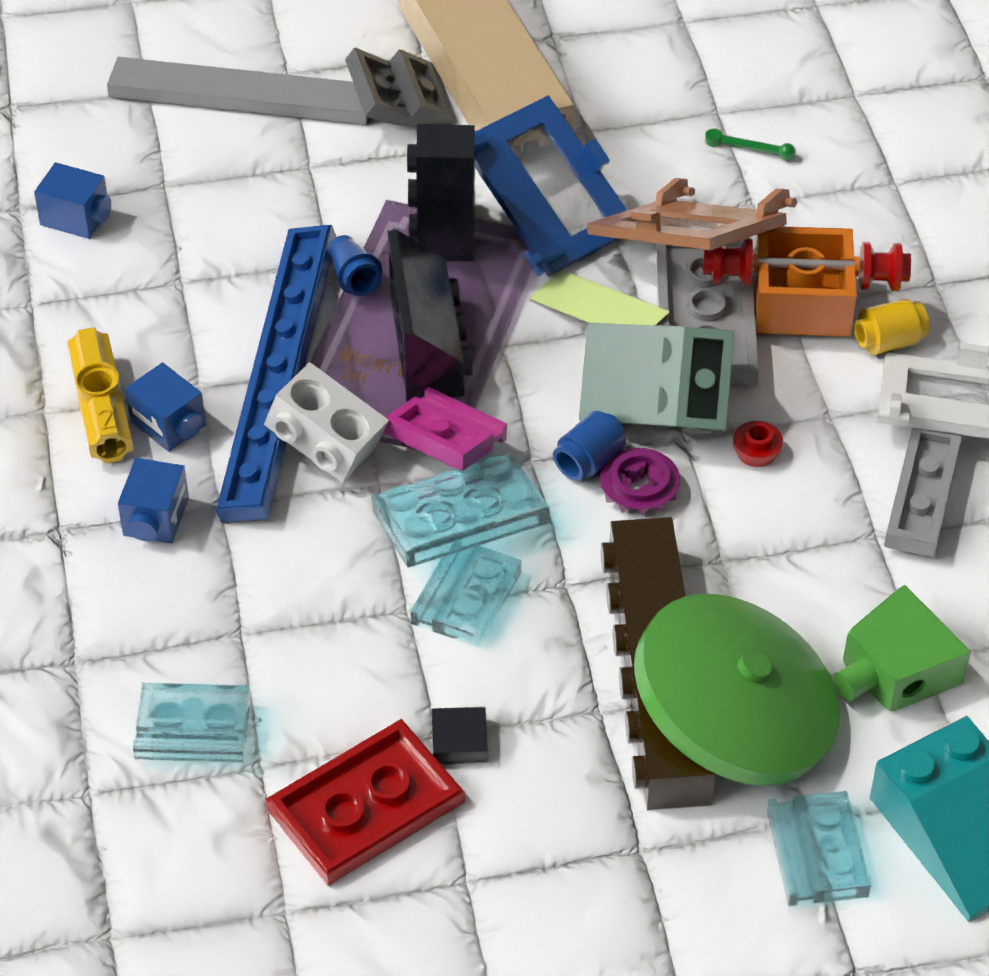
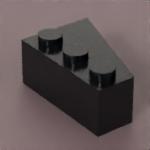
(443, 189)

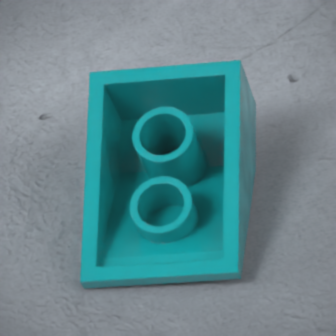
(940, 808)

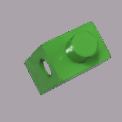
(901, 654)

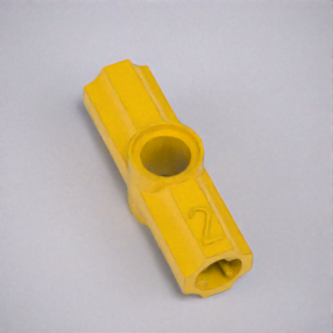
(100, 395)

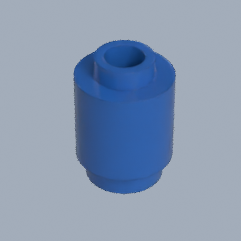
(589, 445)

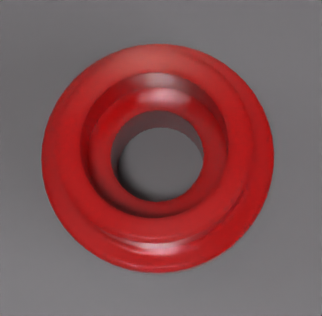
(757, 443)

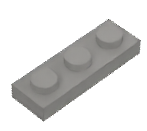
(922, 492)

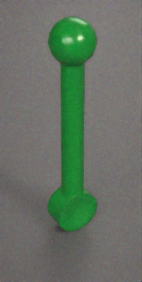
(715, 137)

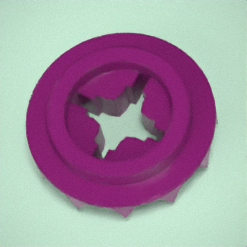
(632, 465)

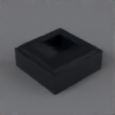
(460, 734)

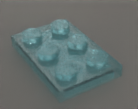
(460, 510)

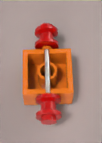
(806, 277)

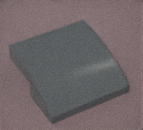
(399, 90)

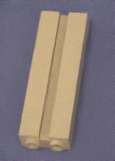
(484, 57)

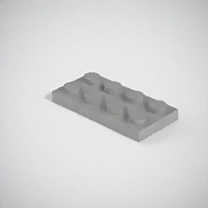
(699, 304)

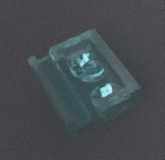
(466, 594)
(192, 722)
(818, 848)

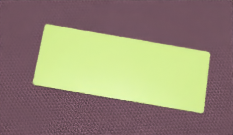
(595, 302)

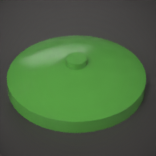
(736, 689)

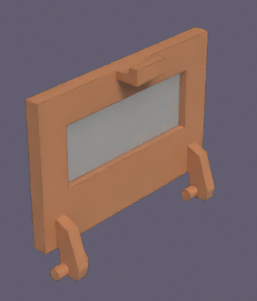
(693, 223)

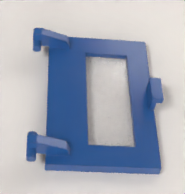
(547, 184)

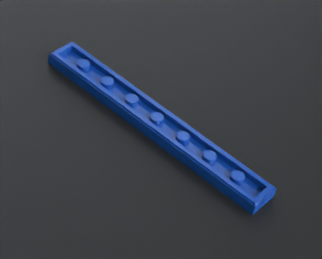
(280, 356)

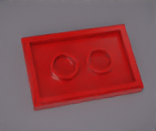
(364, 801)

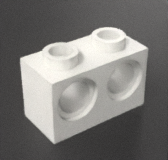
(325, 422)

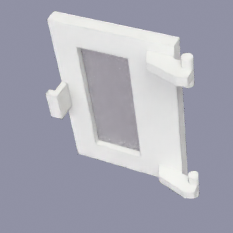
(937, 392)

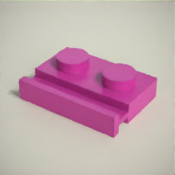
(445, 429)

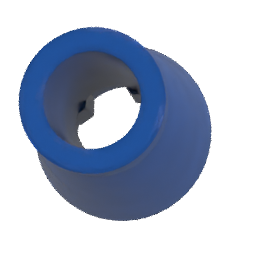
(355, 267)

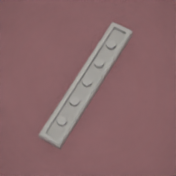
(236, 90)

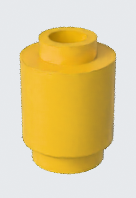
(891, 326)

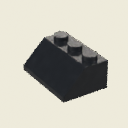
(426, 319)

